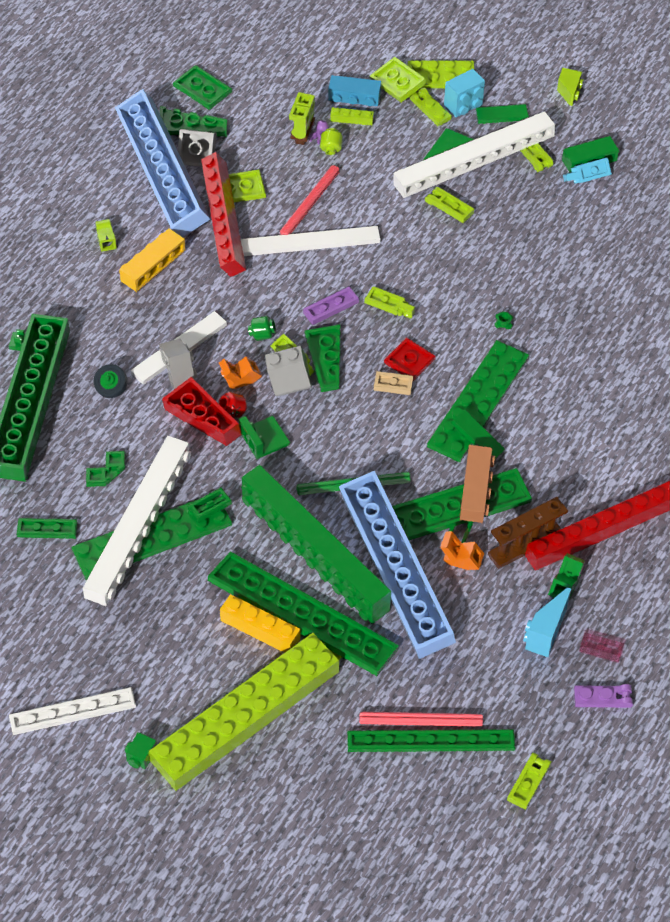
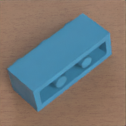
(354, 90)

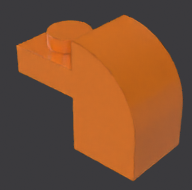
(240, 374)
(461, 555)

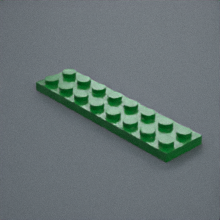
(479, 398)
(443, 508)
(168, 531)

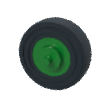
(110, 381)

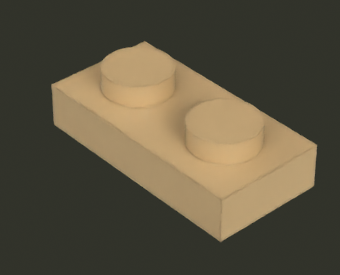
(393, 383)

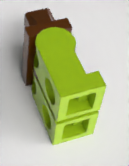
(302, 115)

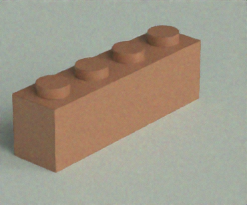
(476, 484)

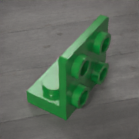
(263, 436)

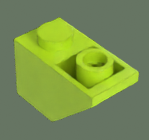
(568, 85)

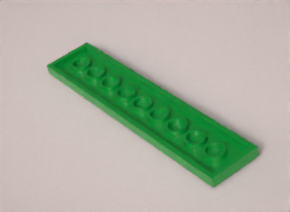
(299, 609)

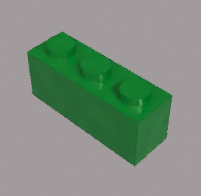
(590, 152)

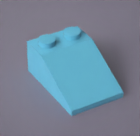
(545, 625)

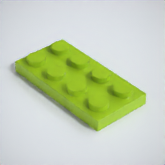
(440, 72)

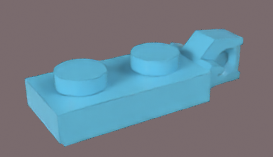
(589, 171)

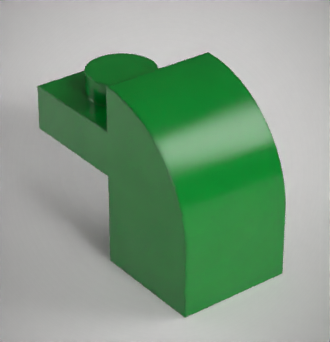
(568, 575)

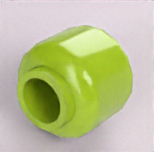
(331, 141)

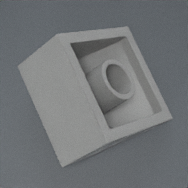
(195, 146)
(288, 371)

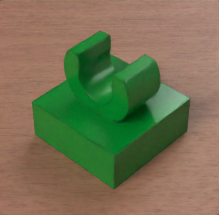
(17, 340)

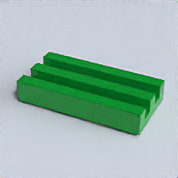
(212, 506)

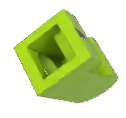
(105, 234)

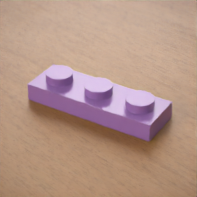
(330, 305)

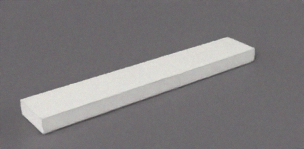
(193, 337)
(72, 711)

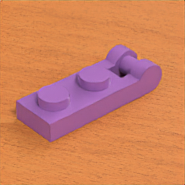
(603, 696)

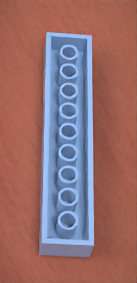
(162, 164)
(397, 565)

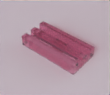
(615, 654)

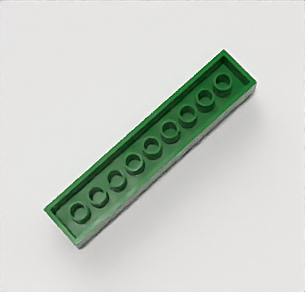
(30, 393)
(316, 545)

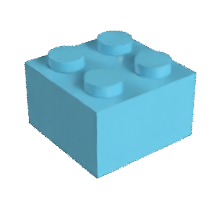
(464, 93)

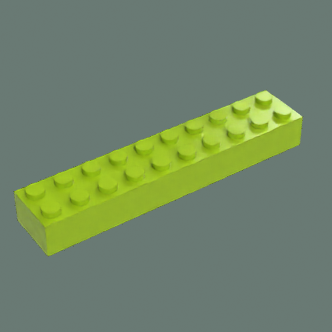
(244, 711)

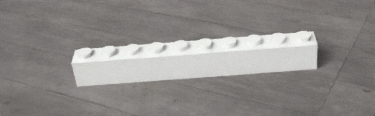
(473, 154)
(136, 521)

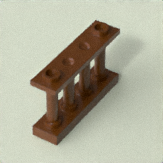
(524, 529)

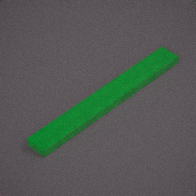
(430, 740)

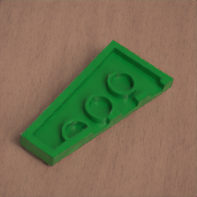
(176, 120)
(325, 355)

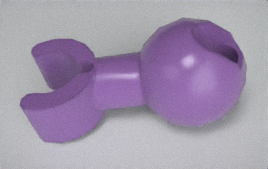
(321, 126)

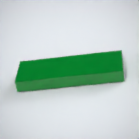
(501, 114)
(476, 433)
(46, 528)

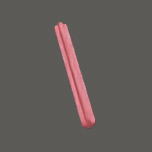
(310, 200)
(435, 719)

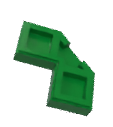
(104, 475)

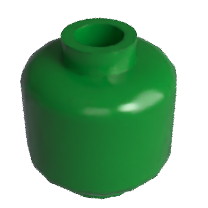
(262, 328)

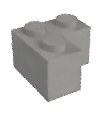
(178, 361)

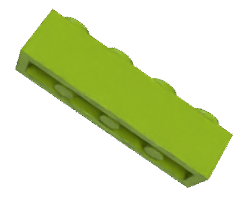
(351, 116)

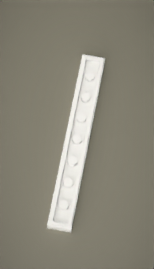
(310, 241)

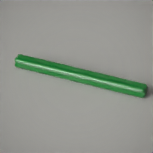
(333, 485)

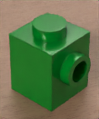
(138, 751)

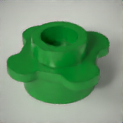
(503, 316)

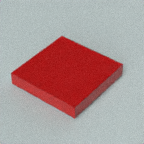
(409, 359)

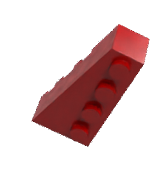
(202, 412)

